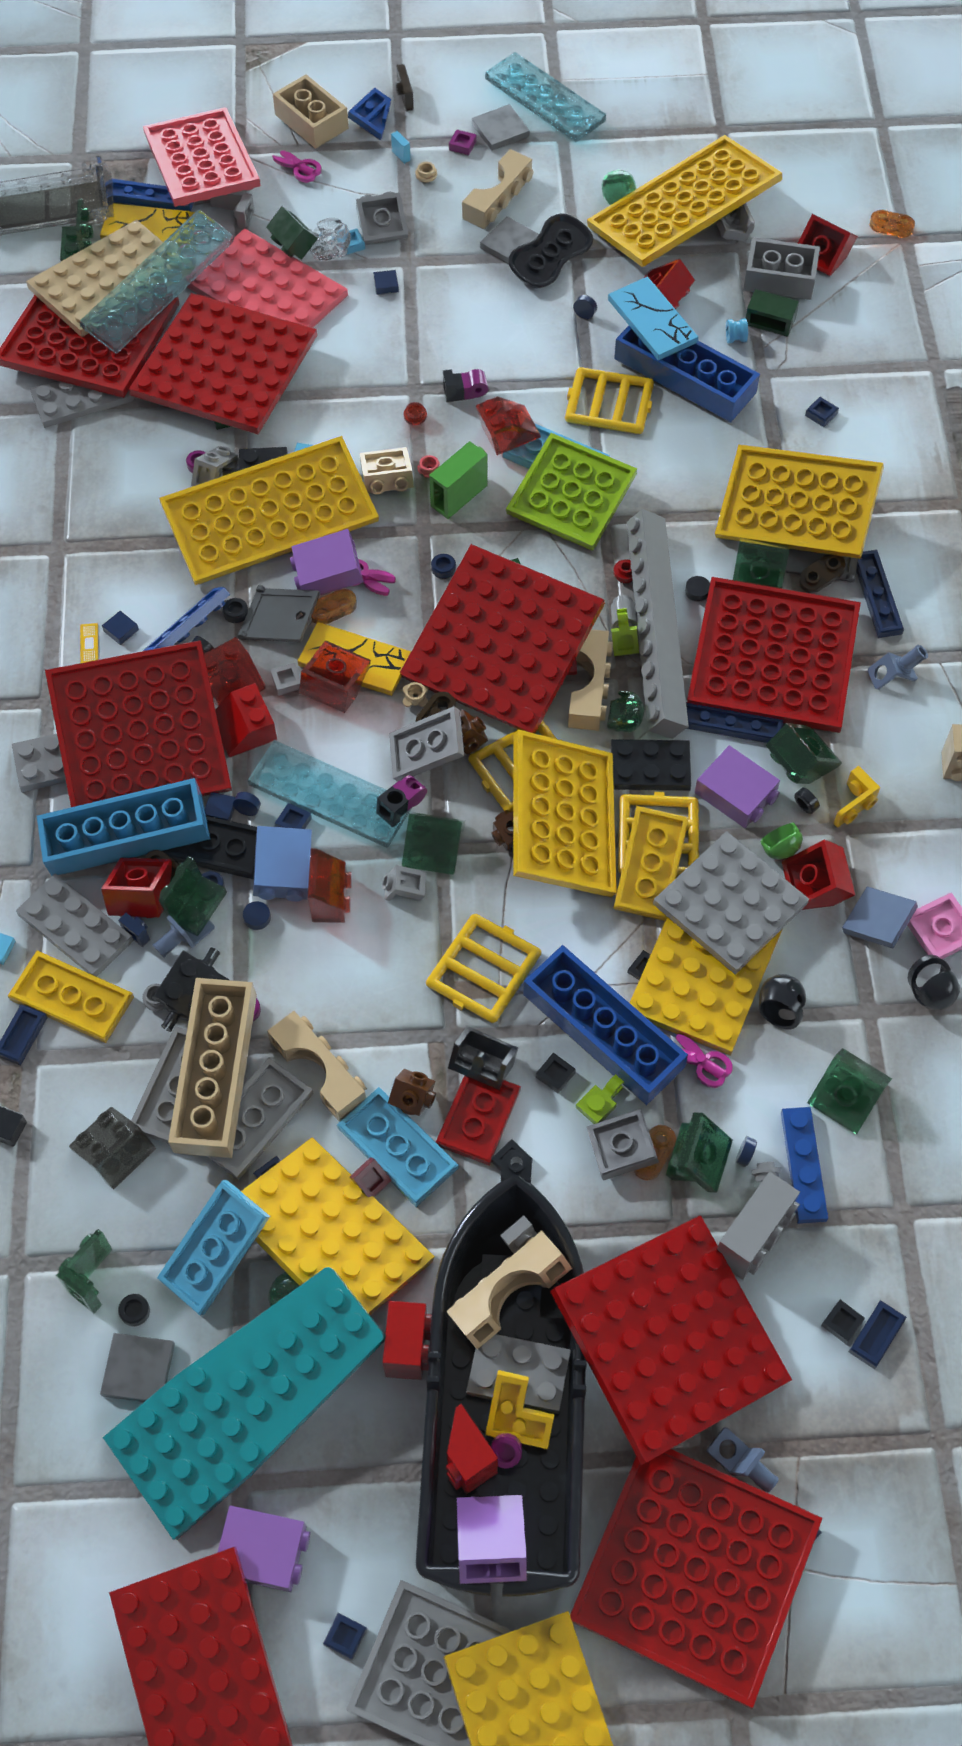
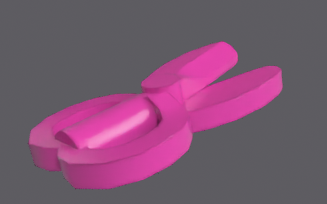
(292, 161)
(372, 577)
(702, 1061)

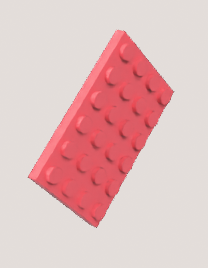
(201, 157)
(268, 282)

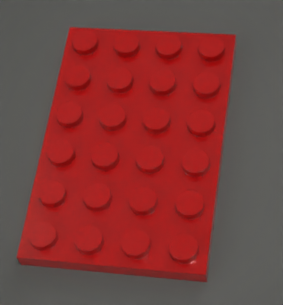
(199, 1657)

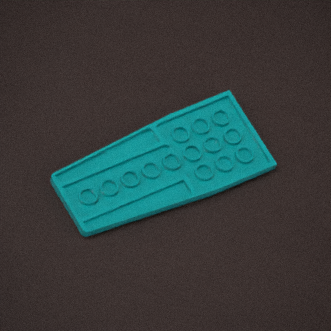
(243, 1400)

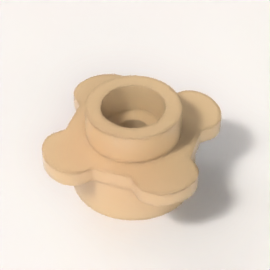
(415, 689)

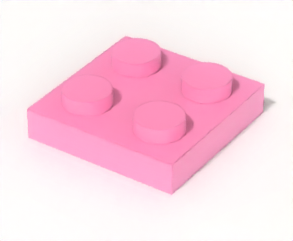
(938, 926)

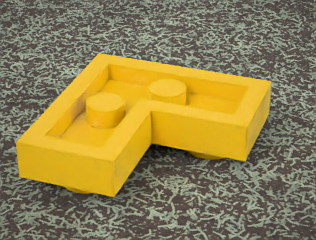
(510, 1416)

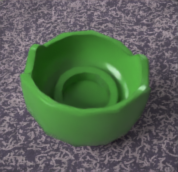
(782, 842)

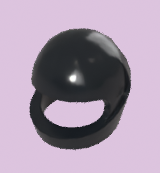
(940, 989)
(782, 993)

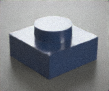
(136, 928)

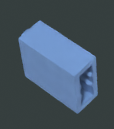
(282, 863)

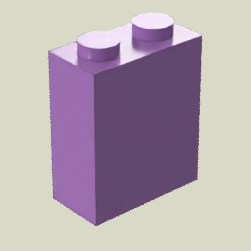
(326, 563)
(737, 787)
(491, 1539)
(266, 1546)

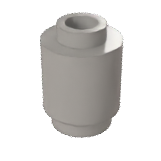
(623, 602)

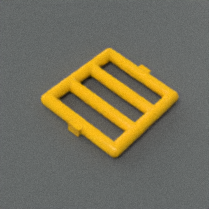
(616, 422)
(497, 749)
(659, 799)
(505, 994)

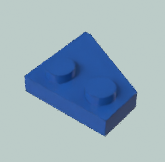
(371, 112)

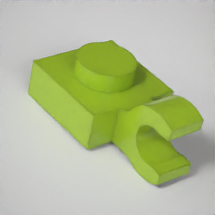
(625, 637)
(598, 1103)

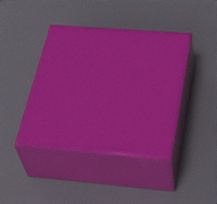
(462, 142)

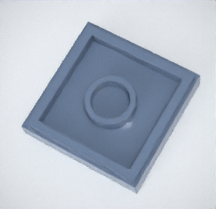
(880, 917)

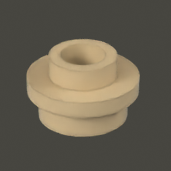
(426, 172)

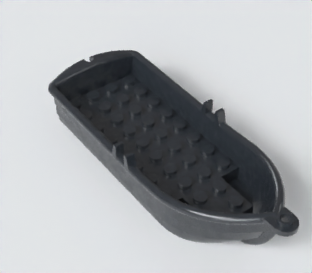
(544, 1477)

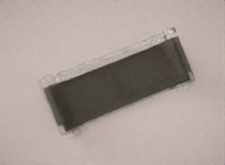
(53, 198)

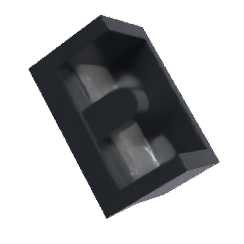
(482, 1057)

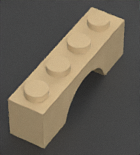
(485, 204)
(586, 704)
(296, 1040)
(534, 1264)

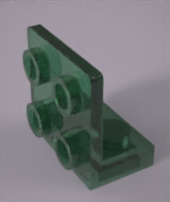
(77, 237)
(432, 843)
(191, 897)
(75, 1270)

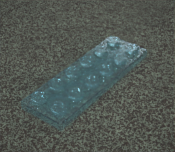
(545, 96)
(323, 792)

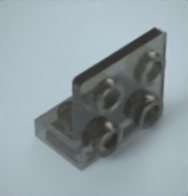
(113, 1146)

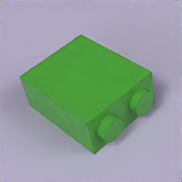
(458, 479)

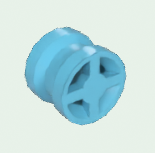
(736, 330)

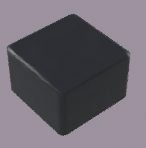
(11, 1126)

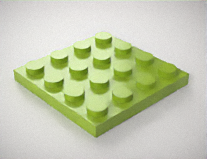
(571, 491)

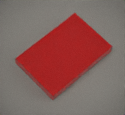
(478, 1119)

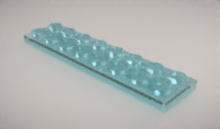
(156, 281)

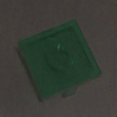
(700, 1153)

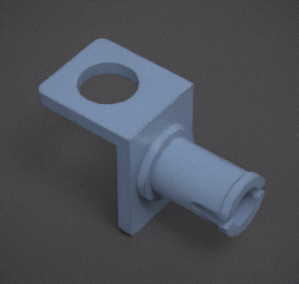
(897, 666)
(177, 935)
(744, 1461)

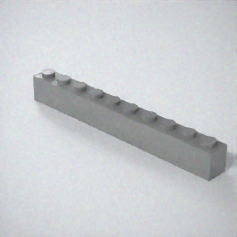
(657, 625)

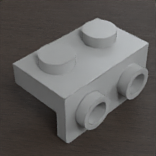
(737, 224)

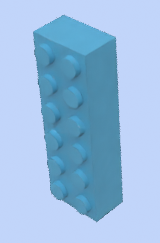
(122, 827)

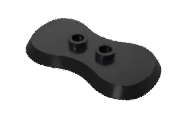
(542, 258)

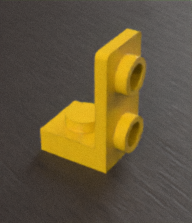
(867, 791)

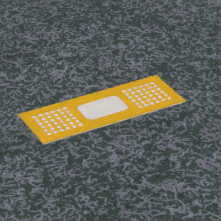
(88, 642)

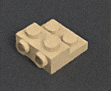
(386, 470)

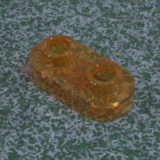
(892, 223)
(331, 606)
(662, 1149)

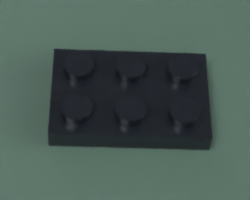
(651, 764)

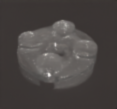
(337, 245)

